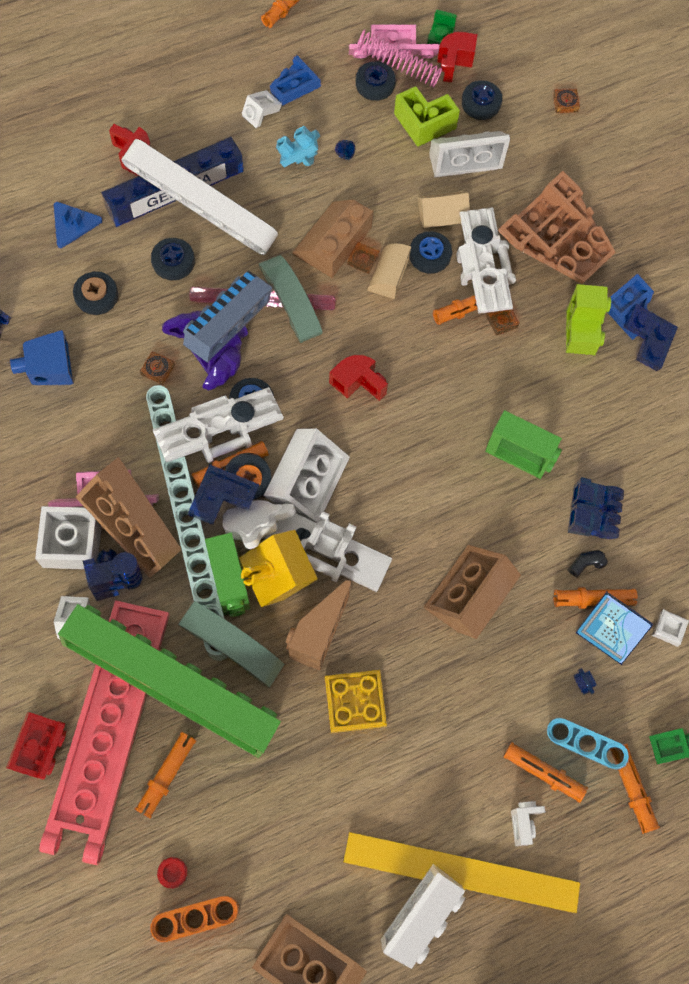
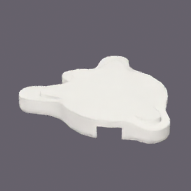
(257, 522)

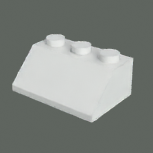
(468, 153)
(307, 473)
(422, 917)

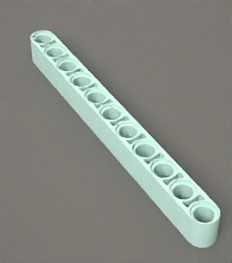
(180, 507)

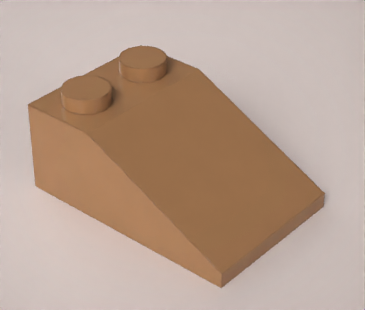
(316, 630)
(303, 957)

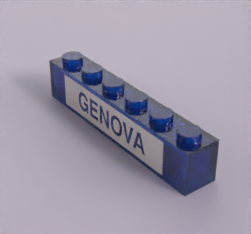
(141, 197)

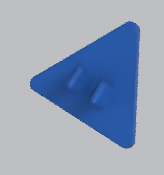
(72, 223)

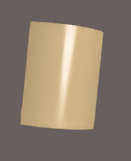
(442, 208)
(390, 270)

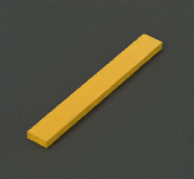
(468, 872)

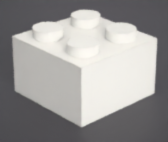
(67, 537)

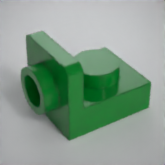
(443, 25)
(670, 745)

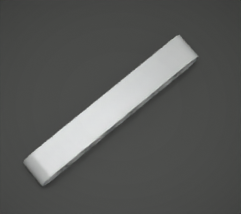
(199, 197)

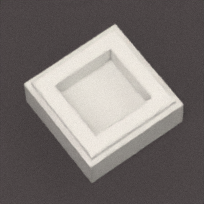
(670, 628)

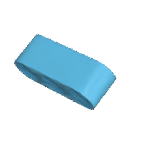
(574, 737)

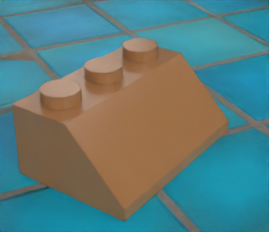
(335, 236)
(473, 590)

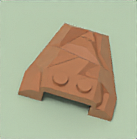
(560, 231)

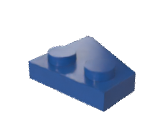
(294, 82)
(633, 292)

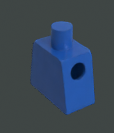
(45, 360)

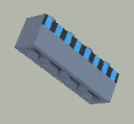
(226, 315)

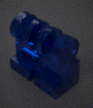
(585, 514)
(110, 576)

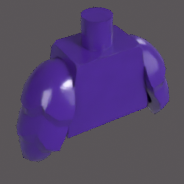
(223, 364)

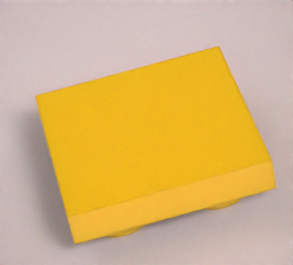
(355, 701)

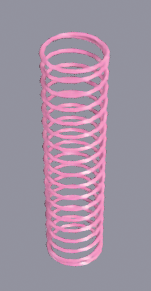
(361, 41)

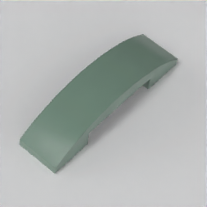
(292, 297)
(232, 643)

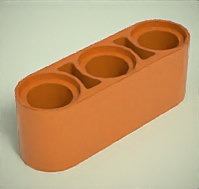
(180, 922)

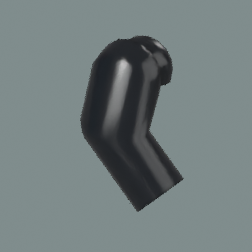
(586, 559)

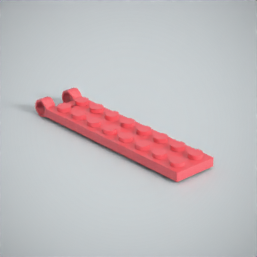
(101, 745)

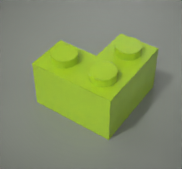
(423, 119)
(584, 319)

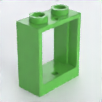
(524, 445)
(227, 575)

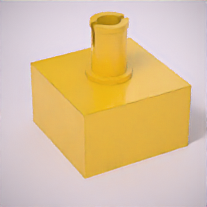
(277, 568)

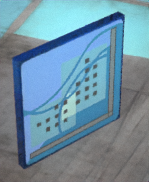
(614, 628)

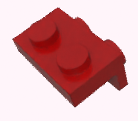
(36, 746)

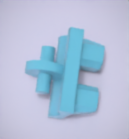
(301, 149)

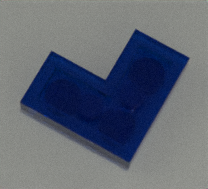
(656, 334)
(220, 487)

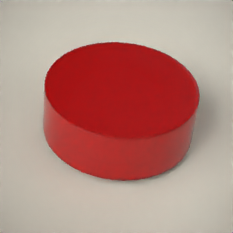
(172, 872)

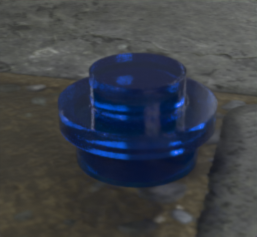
(585, 681)

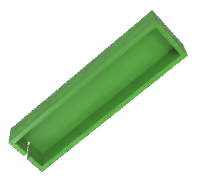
(168, 680)

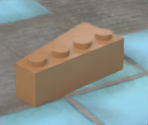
(129, 517)

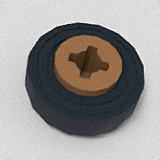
(91, 301)

